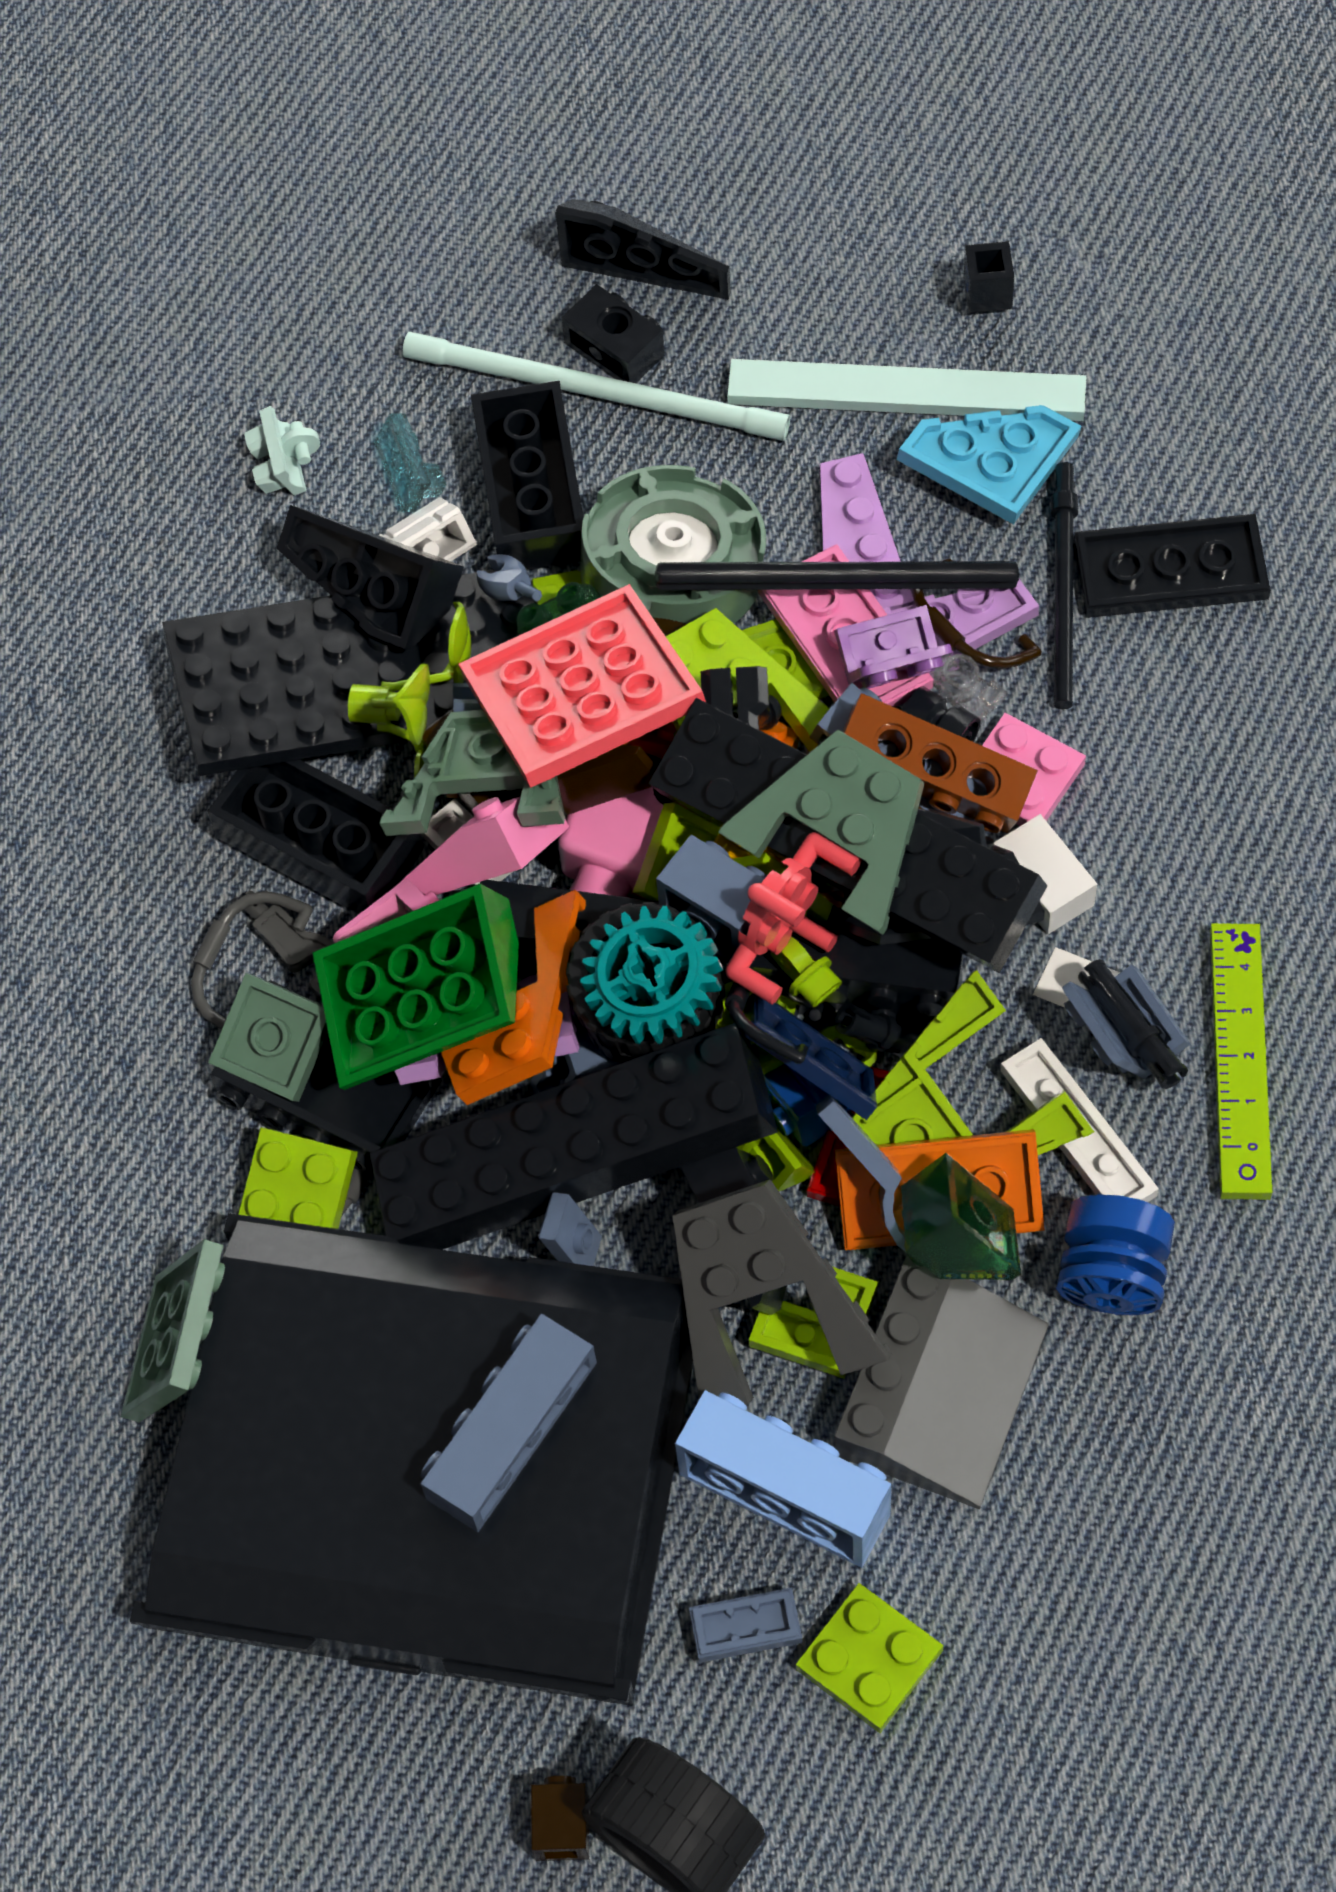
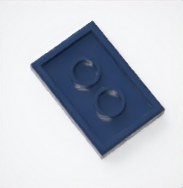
(825, 1063)

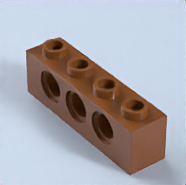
(916, 739)

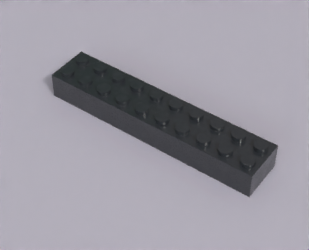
(893, 979)

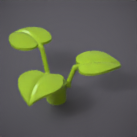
(382, 704)

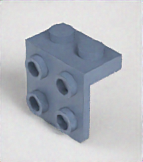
(1108, 1041)

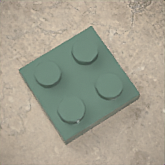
(271, 1037)

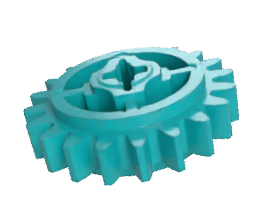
(634, 942)

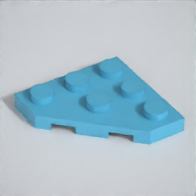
(991, 455)

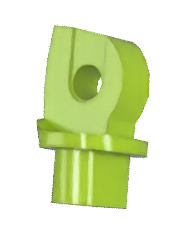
(811, 978)

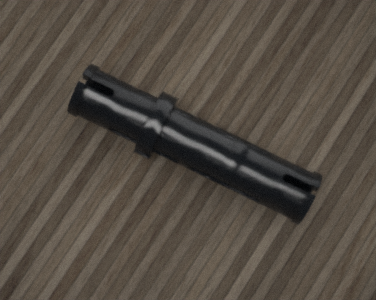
(1143, 1038)

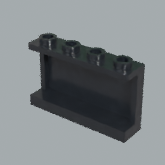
(353, 1118)

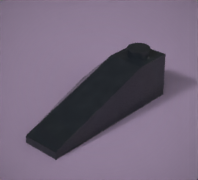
(621, 246)
(380, 582)

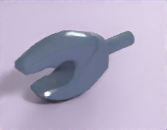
(508, 581)

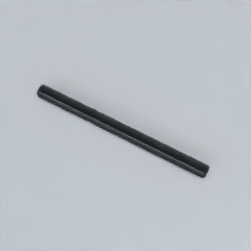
(836, 575)

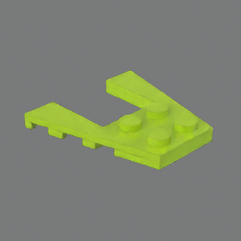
(718, 643)
(917, 1110)

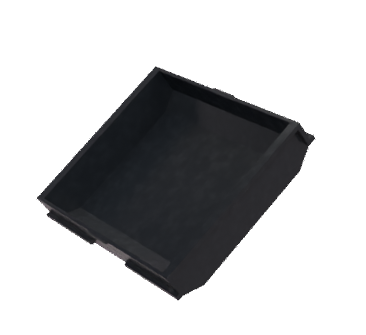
(308, 1440)

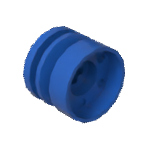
(1115, 1254)

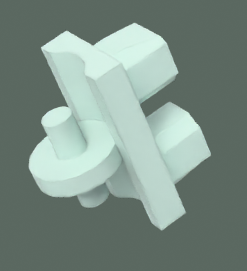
(287, 448)

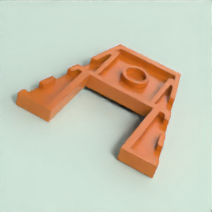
(529, 1044)

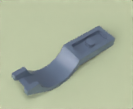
(869, 1155)

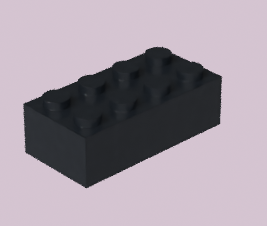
(529, 474)
(314, 831)

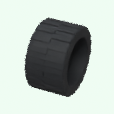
(602, 1037)
(673, 1820)

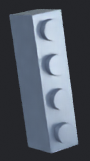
(507, 1422)

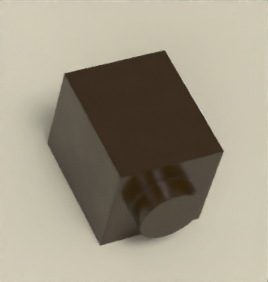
(558, 1821)

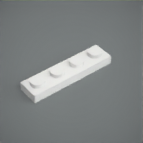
(1099, 1157)

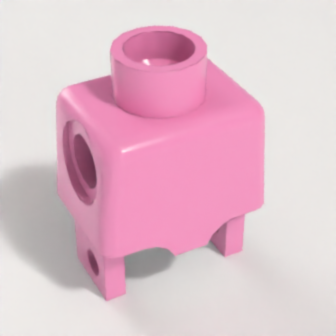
(609, 844)

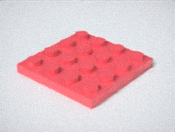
(581, 685)

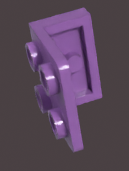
(890, 644)

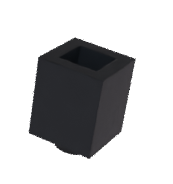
(988, 277)

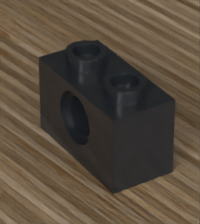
(592, 328)

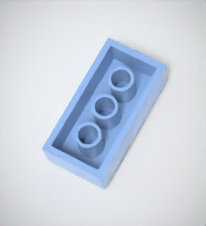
(784, 1477)

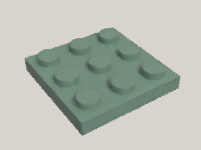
(173, 1330)

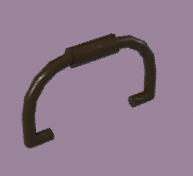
(952, 636)

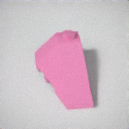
(484, 848)

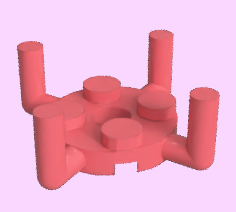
(780, 907)

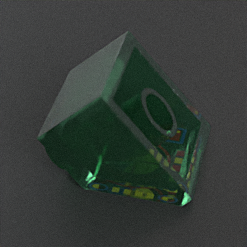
(958, 1225)

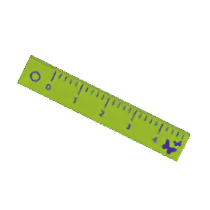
(1240, 1062)

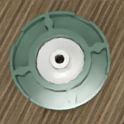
(670, 517)

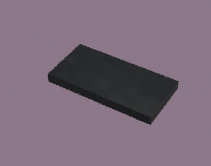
(1171, 565)

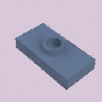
(569, 1231)
(745, 1625)

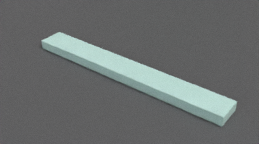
(901, 388)

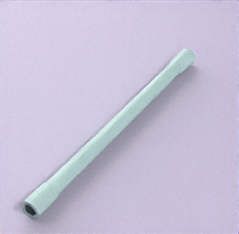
(750, 420)

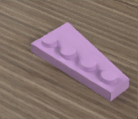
(857, 522)

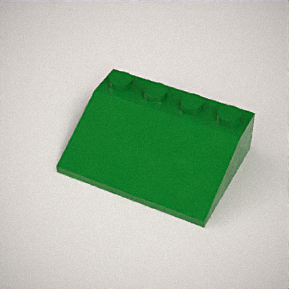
(419, 984)

